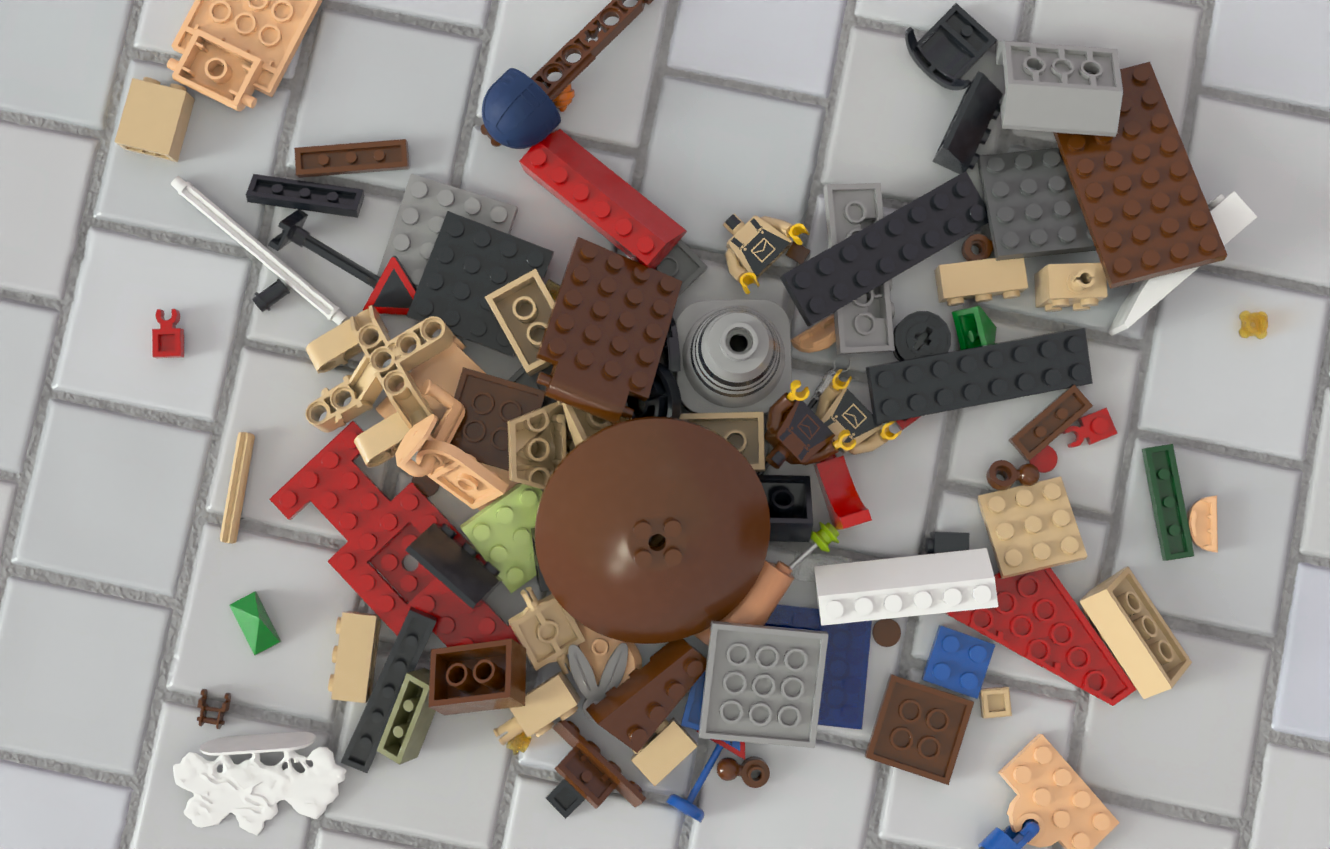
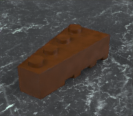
(650, 694)

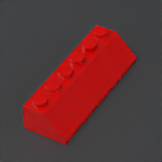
(602, 199)

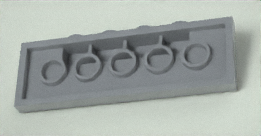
(867, 321)

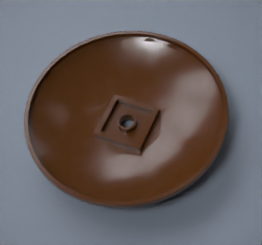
(640, 483)

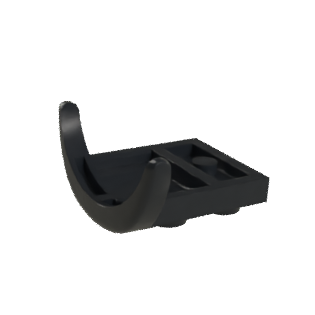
(950, 48)

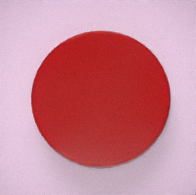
(1045, 459)

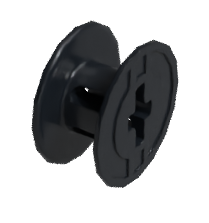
(913, 326)

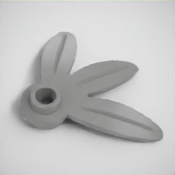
(585, 678)

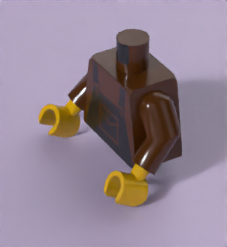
(799, 433)

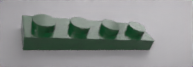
(1167, 502)

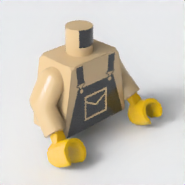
(757, 245)
(843, 411)

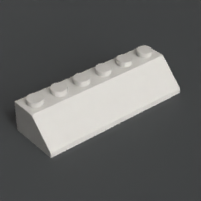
(905, 586)

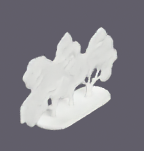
(253, 788)

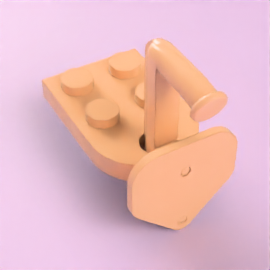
(443, 461)

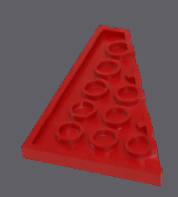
(1050, 630)

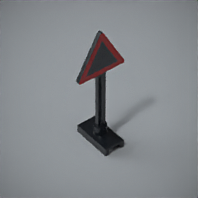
(391, 291)

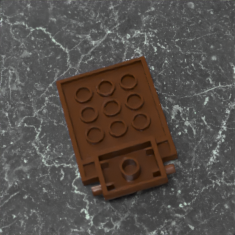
(606, 331)

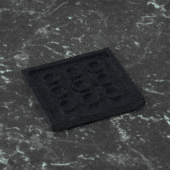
(466, 267)

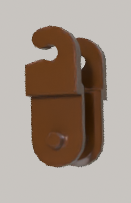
(204, 708)

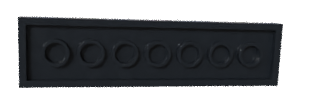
(885, 249)
(978, 375)

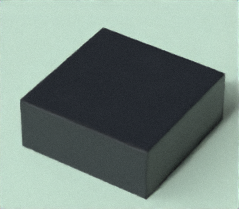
(565, 798)

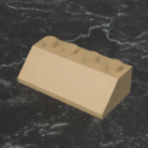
(1136, 633)

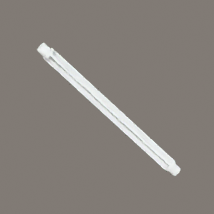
(257, 249)

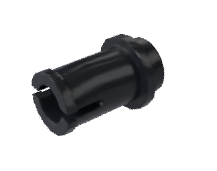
(270, 295)

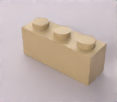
(980, 280)
(355, 656)

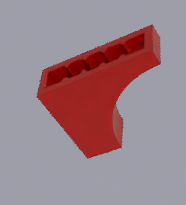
(840, 493)

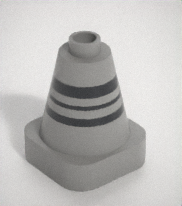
(730, 381)

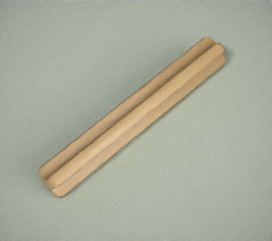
(237, 487)

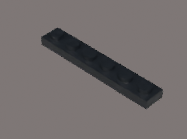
(376, 714)

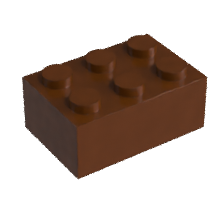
(477, 677)

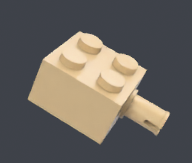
(1070, 286)
(542, 706)

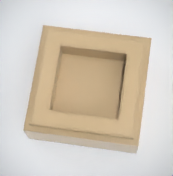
(995, 702)

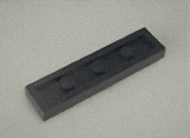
(305, 195)

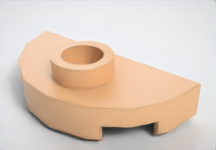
(817, 337)
(1203, 523)

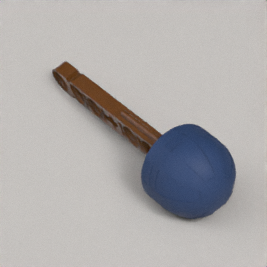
(521, 108)

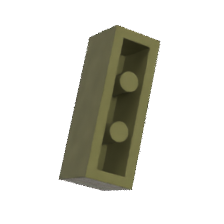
(408, 719)

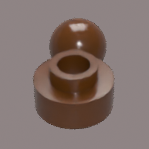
(982, 242)
(1026, 474)
(729, 769)

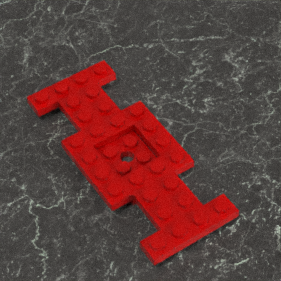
(379, 534)

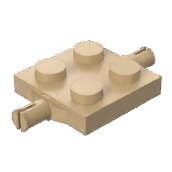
(545, 631)

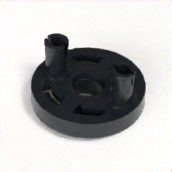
(663, 397)

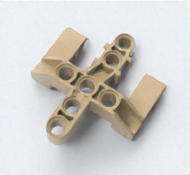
(369, 334)

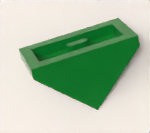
(973, 327)
(255, 623)

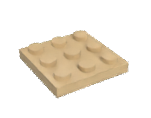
(1031, 527)

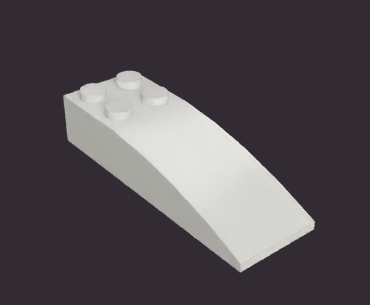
(1230, 217)

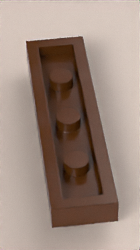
(351, 158)

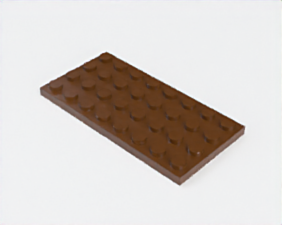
(1141, 189)

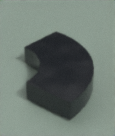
(671, 348)

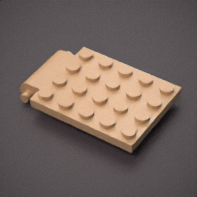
(239, 47)

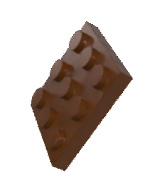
(488, 408)
(919, 729)

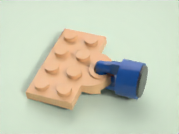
(1049, 804)

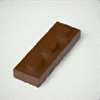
(1050, 423)

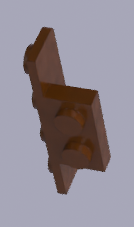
(591, 772)

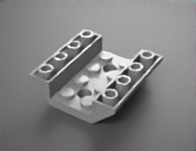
(1060, 92)

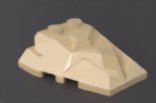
(538, 444)

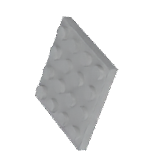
(422, 217)
(763, 684)

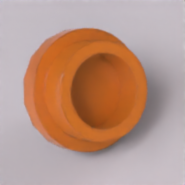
(564, 98)

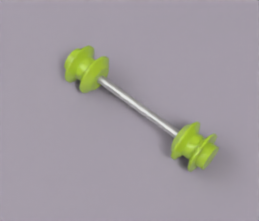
(820, 540)

